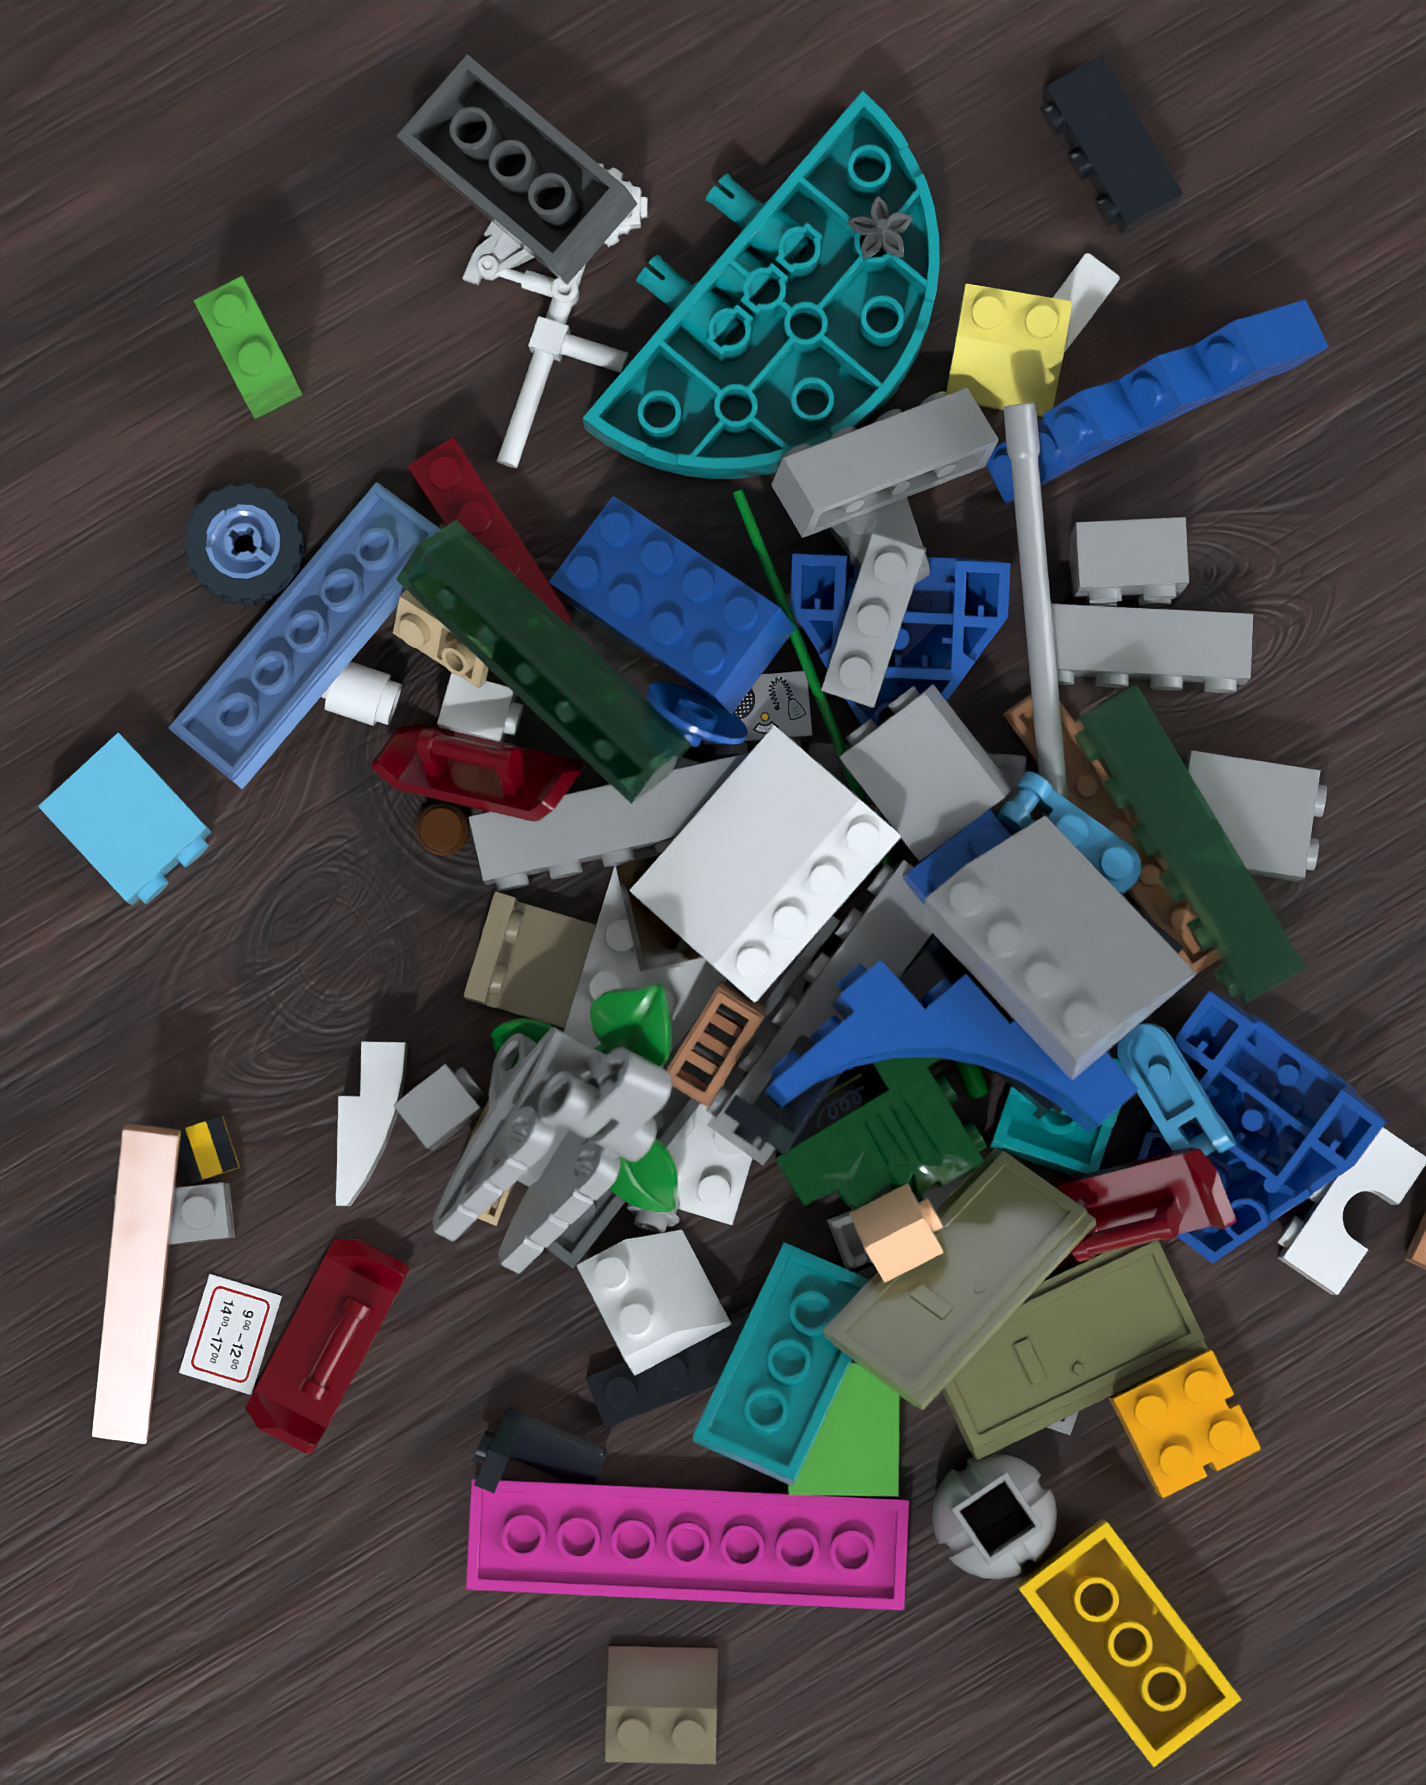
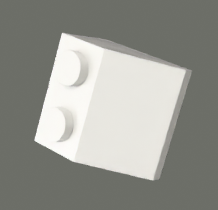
(653, 1297)

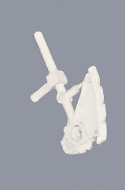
(550, 335)

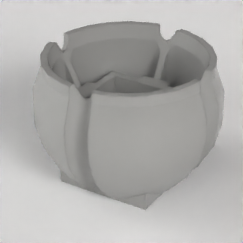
(966, 1486)

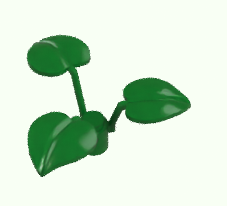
(641, 1024)

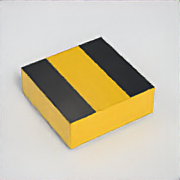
(206, 1150)

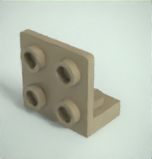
(529, 961)

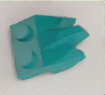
(1051, 1140)

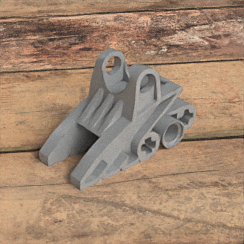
(559, 1130)

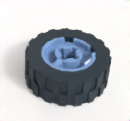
(245, 575)

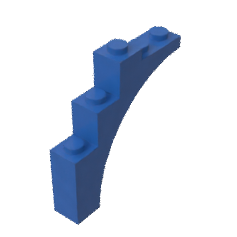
(1167, 388)
(957, 1025)

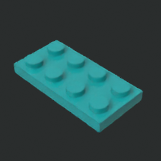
(781, 1368)

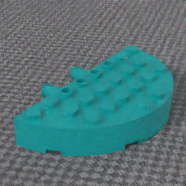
(790, 320)

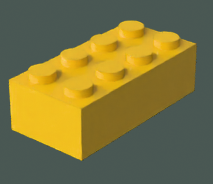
(1128, 1642)

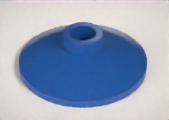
(695, 715)

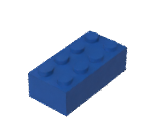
(672, 605)

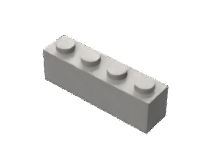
(883, 461)
(1152, 646)

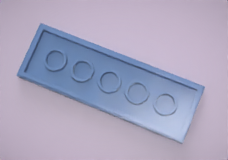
(304, 638)

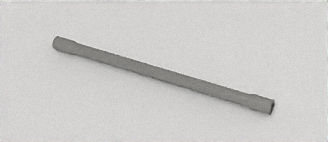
(1023, 450)

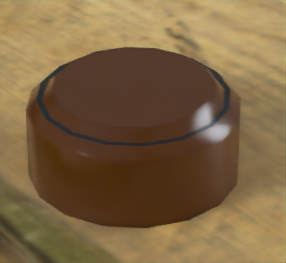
(442, 828)

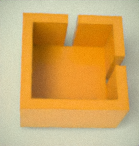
(1184, 1423)

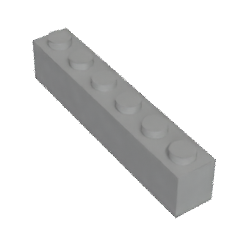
(594, 827)
(885, 930)

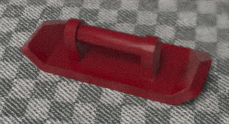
(475, 771)
(1147, 1201)
(326, 1343)

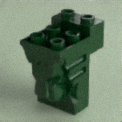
(888, 1142)

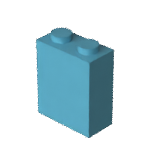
(126, 821)

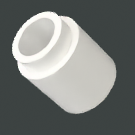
(363, 695)

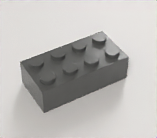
(517, 169)

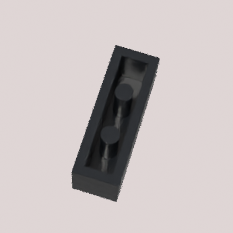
(1110, 146)

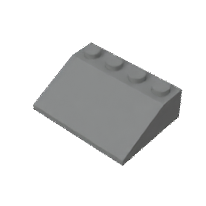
(1055, 944)

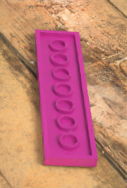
(688, 1544)

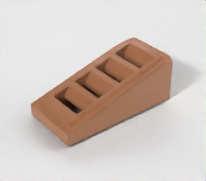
(741, 1004)

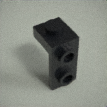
(773, 1125)
(538, 1446)

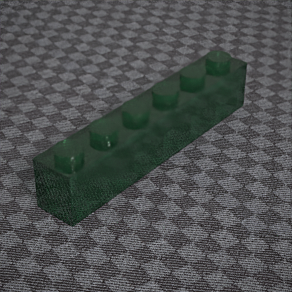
(543, 661)
(1189, 845)

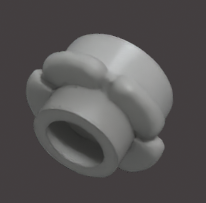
(654, 1221)

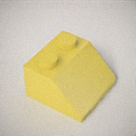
(1009, 347)

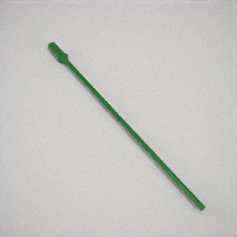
(969, 1073)

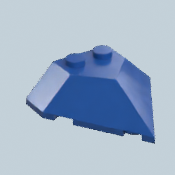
(942, 632)

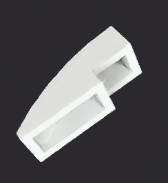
(368, 1119)

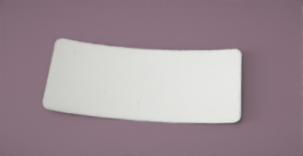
(1087, 289)

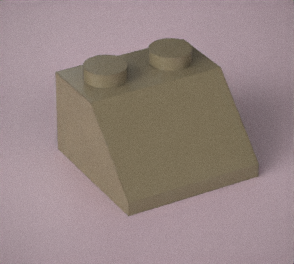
(661, 1704)

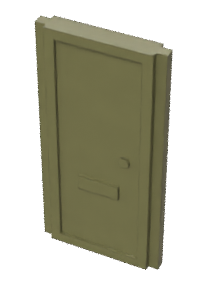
(998, 1245)
(1074, 1346)

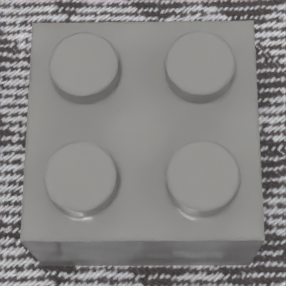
(1128, 561)

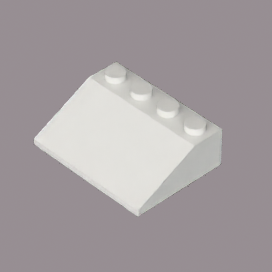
(765, 863)

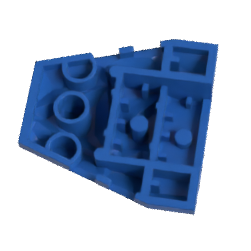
(1285, 1109)

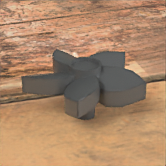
(881, 230)

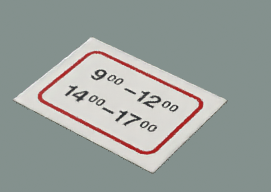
(230, 1334)

